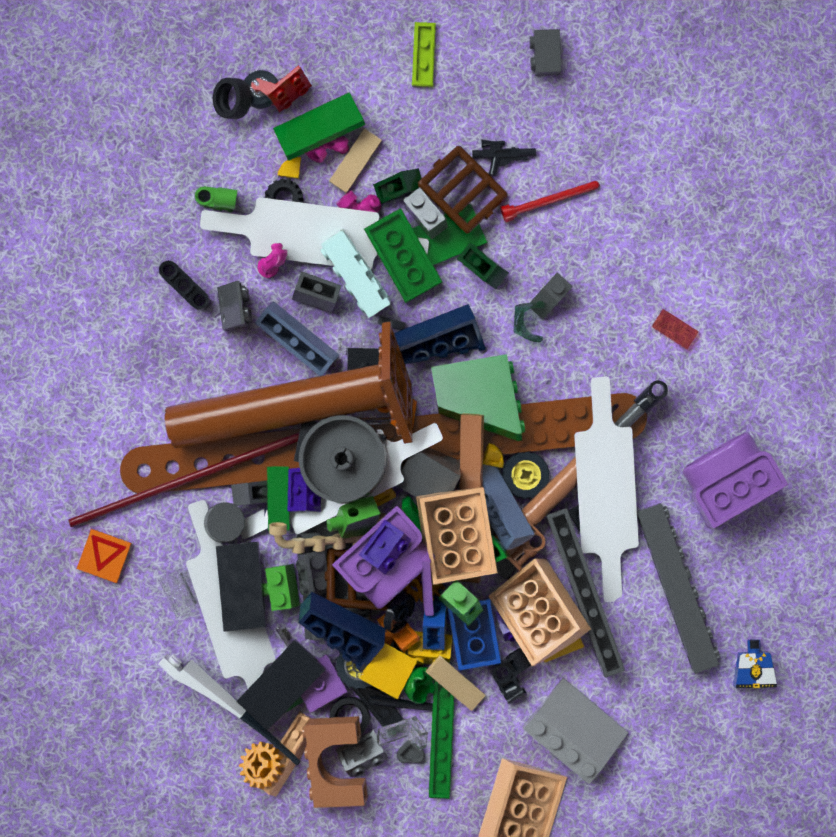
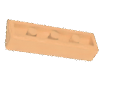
(296, 744)

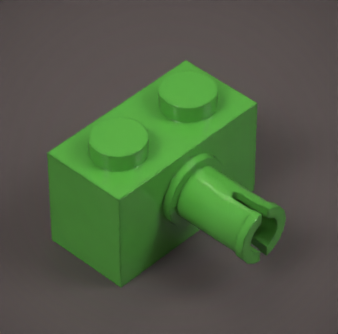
(281, 587)

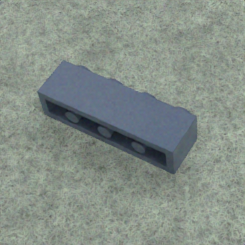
(297, 338)

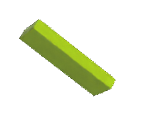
(423, 54)

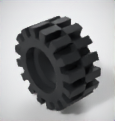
(288, 185)

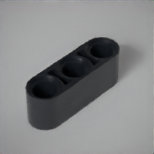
(175, 281)

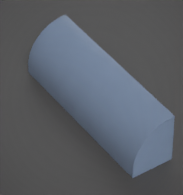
(504, 511)

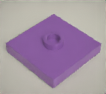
(325, 687)

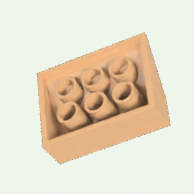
(457, 533)
(539, 611)
(522, 801)

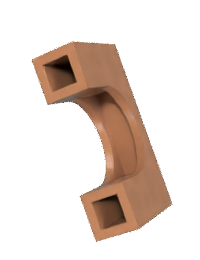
(325, 788)

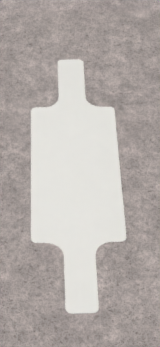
(298, 228)
(396, 454)
(606, 489)
(238, 651)

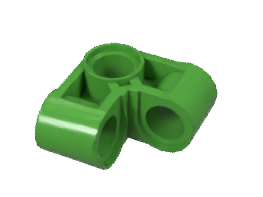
(220, 198)

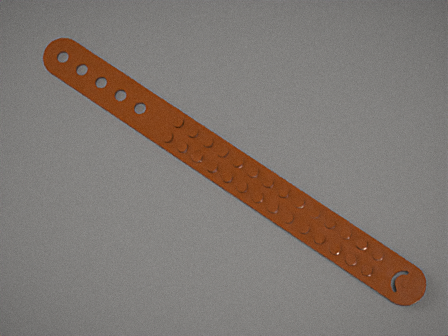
(546, 427)

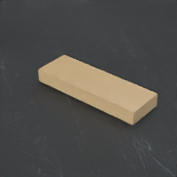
(355, 160)
(455, 683)

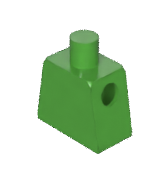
(355, 518)
(461, 601)

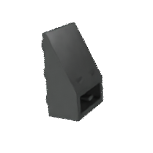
(233, 306)

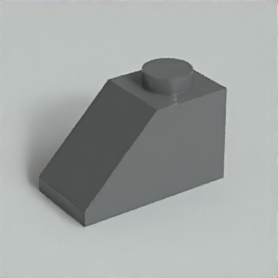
(551, 294)
(249, 493)

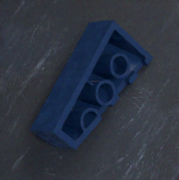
(441, 336)
(342, 630)

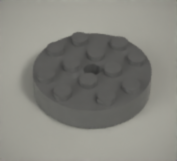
(321, 453)

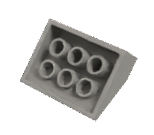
(575, 730)

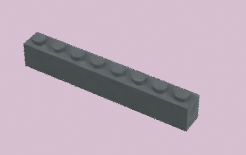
(677, 587)
(585, 592)

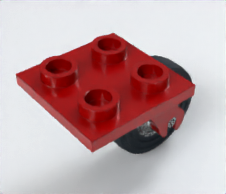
(269, 91)

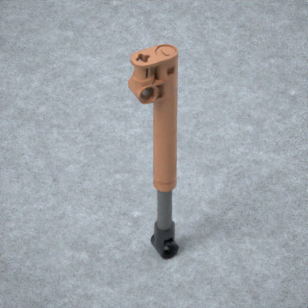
(566, 479)

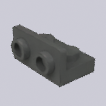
(312, 570)
(361, 756)

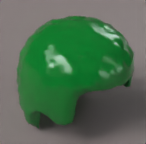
(419, 685)

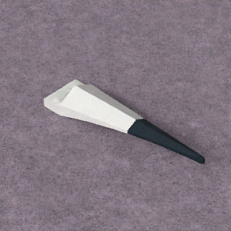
(199, 680)

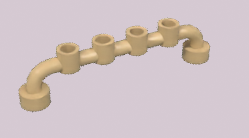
(316, 542)

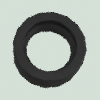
(221, 94)
(356, 702)

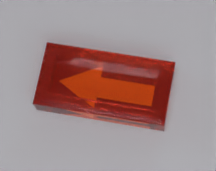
(674, 329)

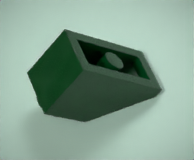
(397, 185)
(482, 266)

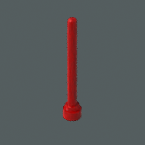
(511, 212)

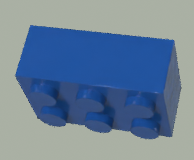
(476, 643)

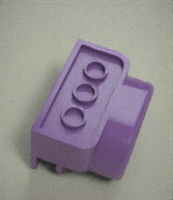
(732, 479)
(367, 579)

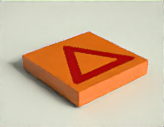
(104, 555)

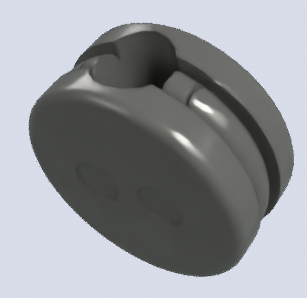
(224, 522)

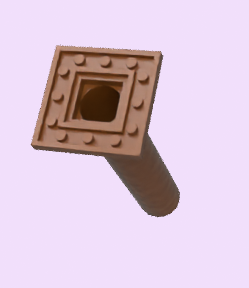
(300, 401)

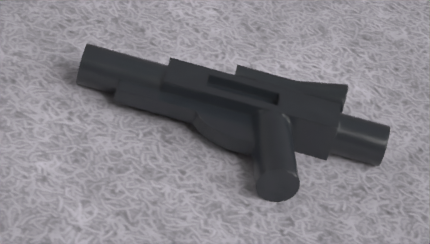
(500, 156)

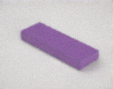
(427, 586)

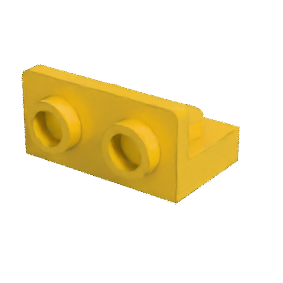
(428, 656)

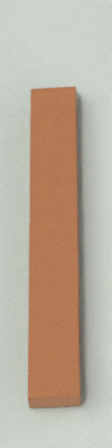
(471, 457)

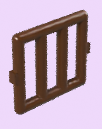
(471, 166)
(352, 601)

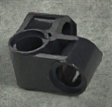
(514, 663)

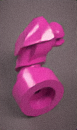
(339, 144)
(370, 203)
(269, 265)

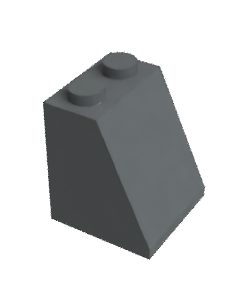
(429, 473)

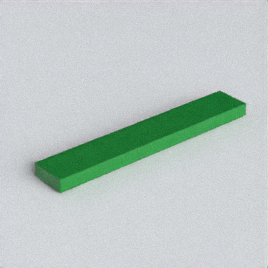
(441, 743)

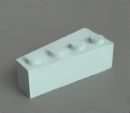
(356, 273)

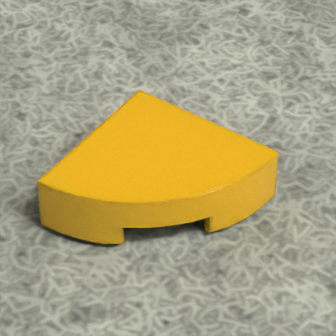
(290, 168)
(493, 456)

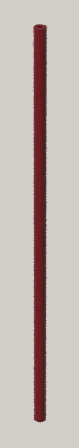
(184, 480)

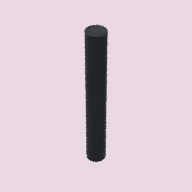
(399, 703)

